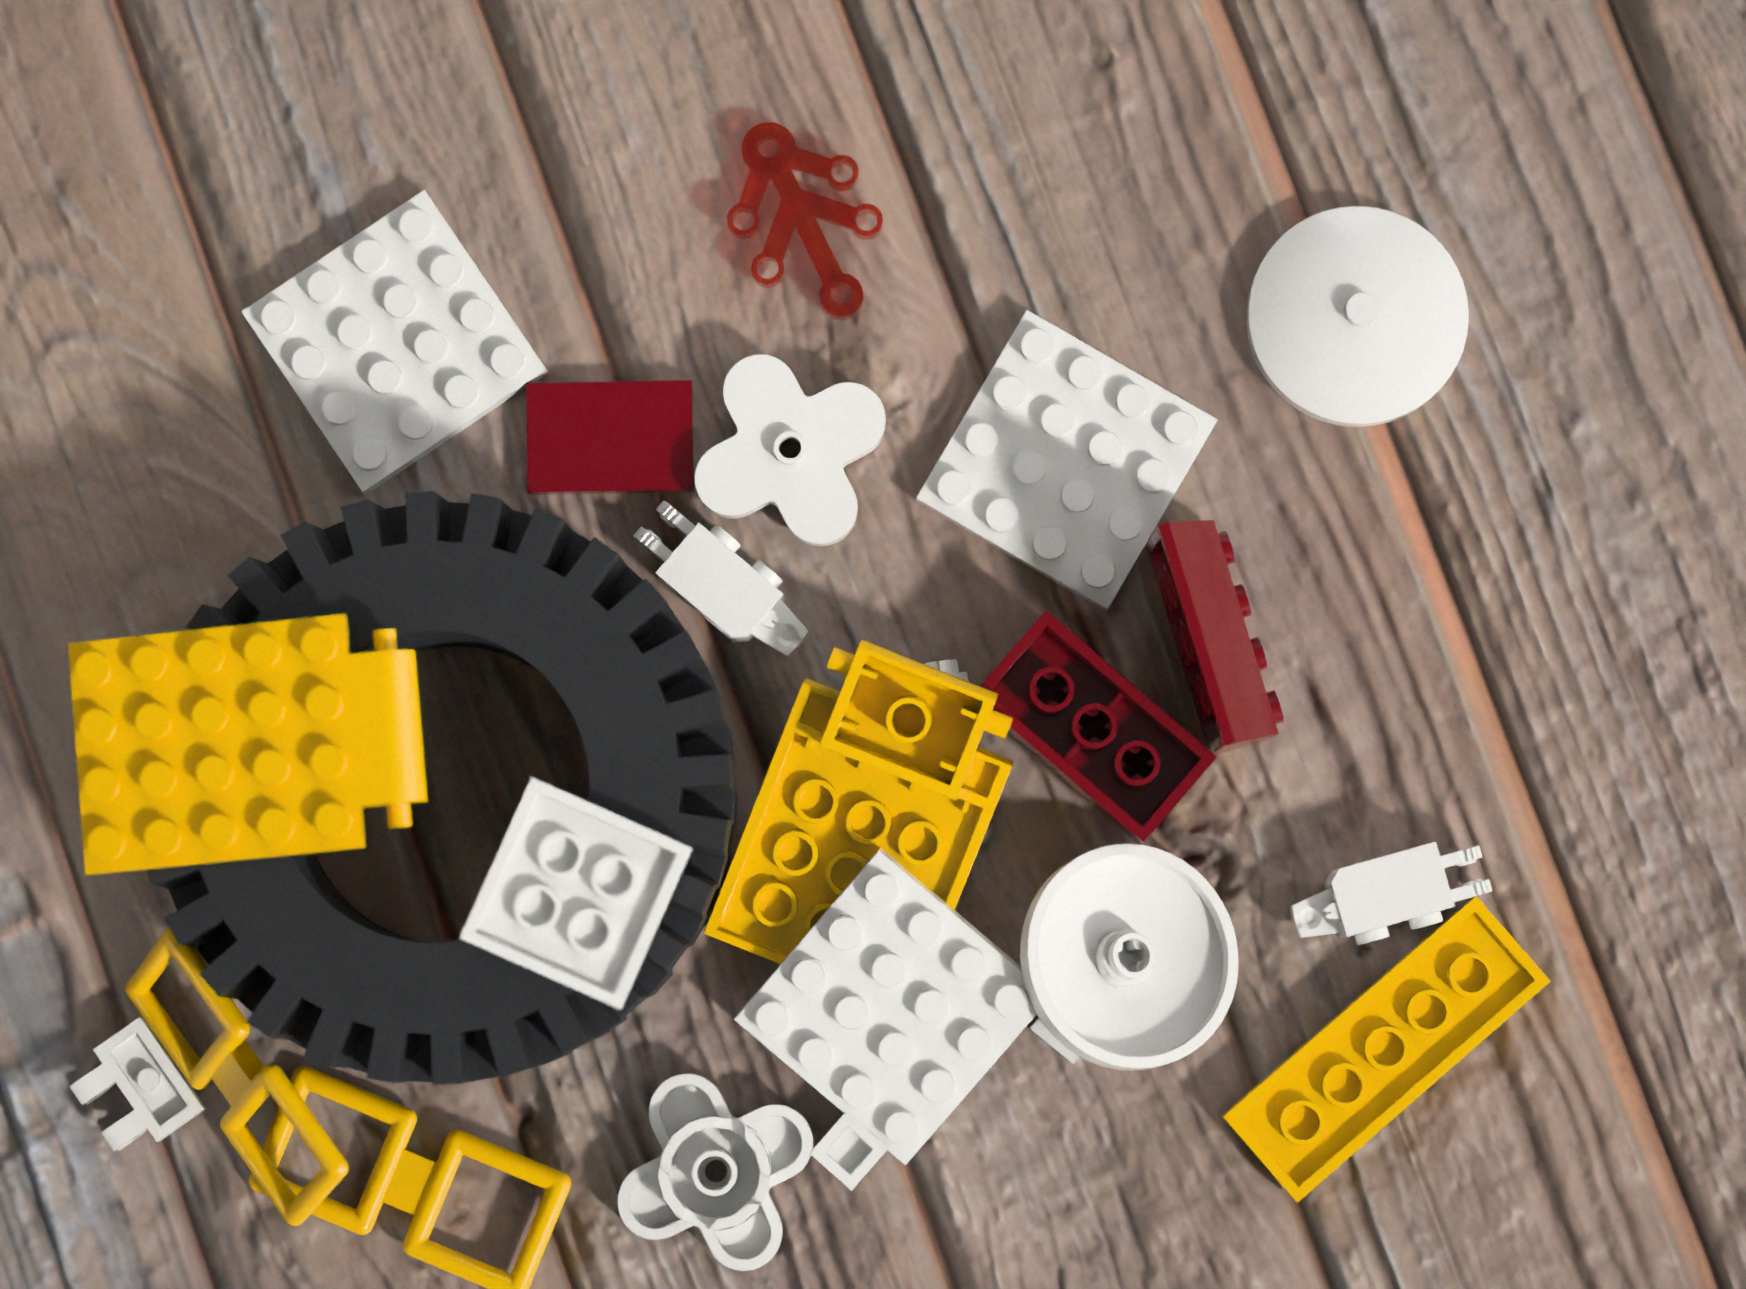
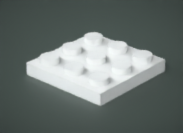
(576, 893)

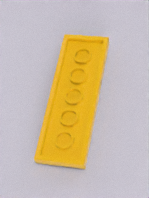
(1385, 1048)

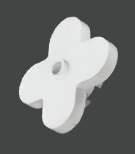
(807, 489)
(677, 1194)

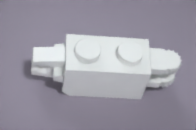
(722, 586)
(1386, 891)

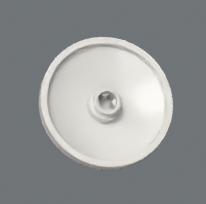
(1357, 316)
(1129, 957)

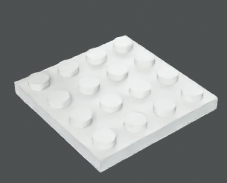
(394, 342)
(1066, 460)
(891, 1006)

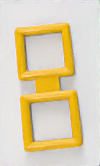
(239, 1078)
(421, 1184)

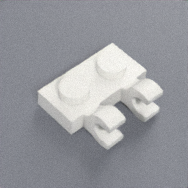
(147, 1079)

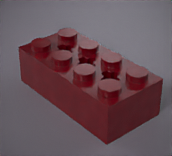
(1131, 727)

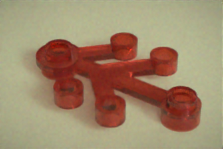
(799, 211)

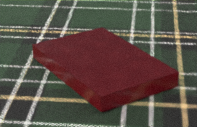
(610, 437)

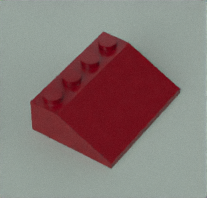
(1212, 635)

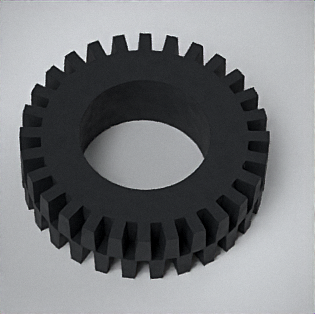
(653, 754)

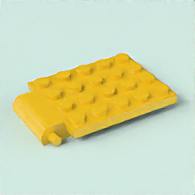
(241, 742)
(859, 772)

